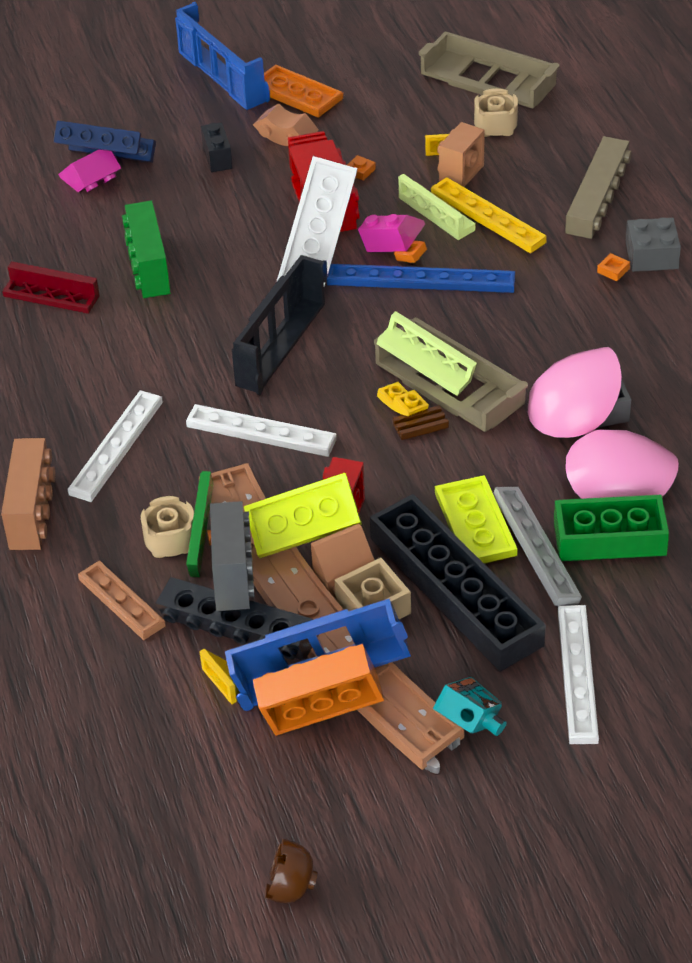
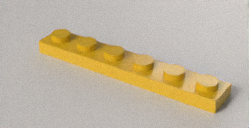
(489, 215)

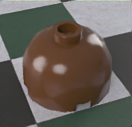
(290, 873)

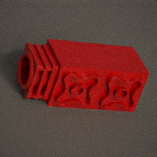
(301, 152)

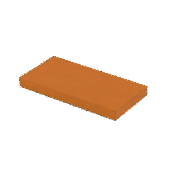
(301, 91)

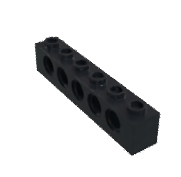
(196, 609)

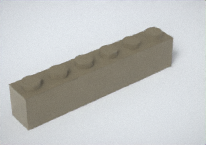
(598, 187)

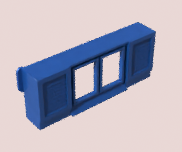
(240, 79)
(371, 625)

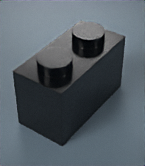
(216, 147)

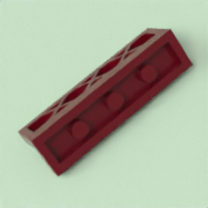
(54, 284)

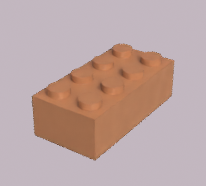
(28, 494)

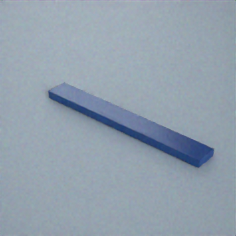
(421, 278)

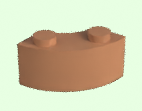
(281, 124)

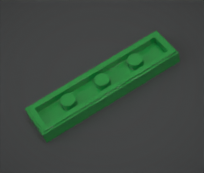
(200, 524)

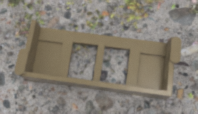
(454, 54)
(485, 407)

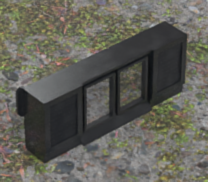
(302, 300)

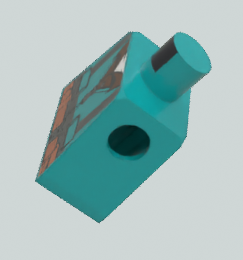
(470, 706)

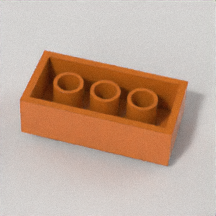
(318, 689)

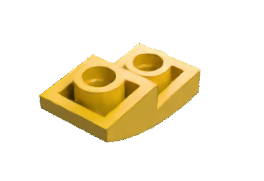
(401, 400)

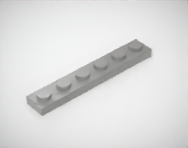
(537, 546)

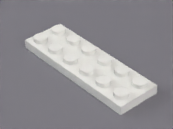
(319, 213)

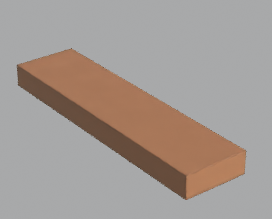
(121, 600)

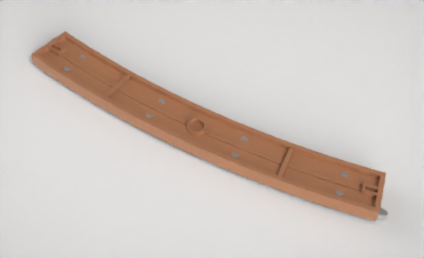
(291, 585)

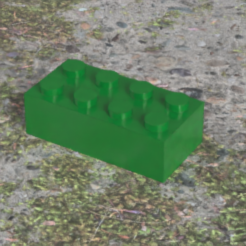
(146, 249)
(611, 527)

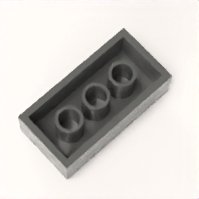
(231, 556)

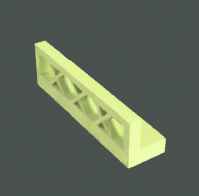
(434, 208)
(426, 357)

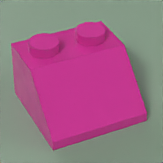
(90, 170)
(389, 232)

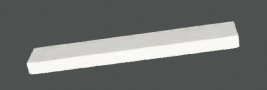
(261, 430)
(115, 446)
(577, 675)

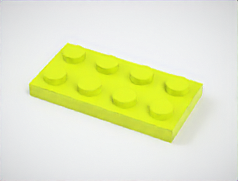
(302, 515)
(476, 518)

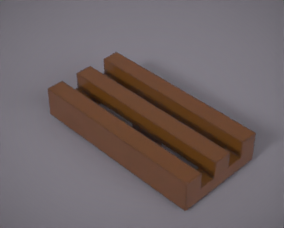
(434, 415)

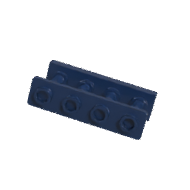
(91, 138)

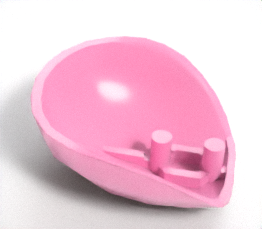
(575, 393)
(619, 465)

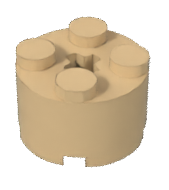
(496, 112)
(167, 526)

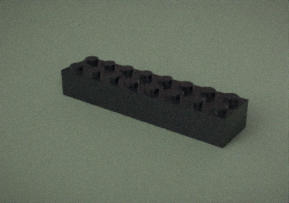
(457, 582)

